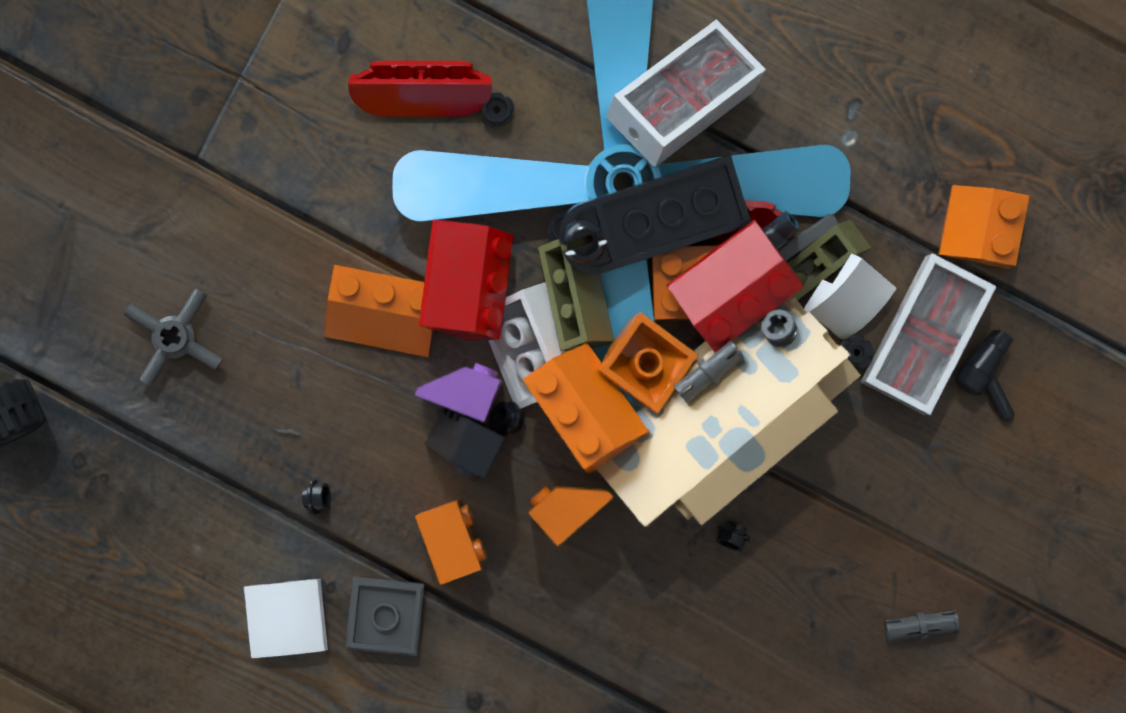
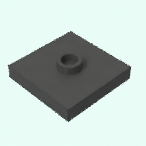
(384, 616)

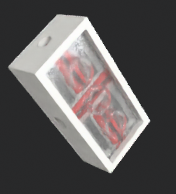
(685, 93)
(928, 334)

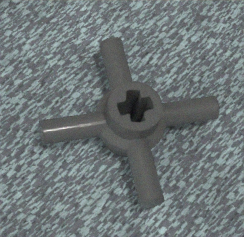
(159, 330)

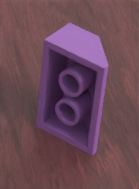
(465, 391)

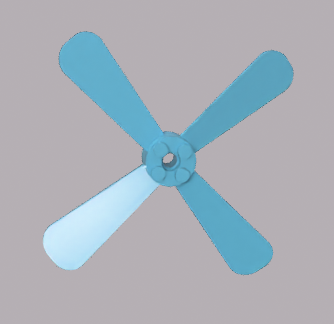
(454, 185)

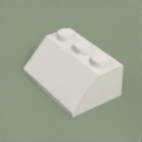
(525, 340)

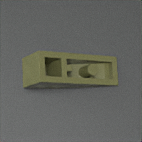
(827, 256)

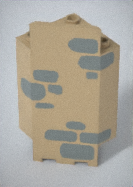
(732, 430)

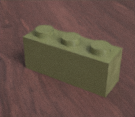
(575, 299)

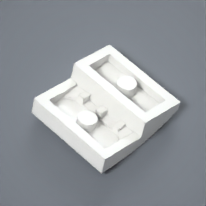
(852, 298)
(285, 618)

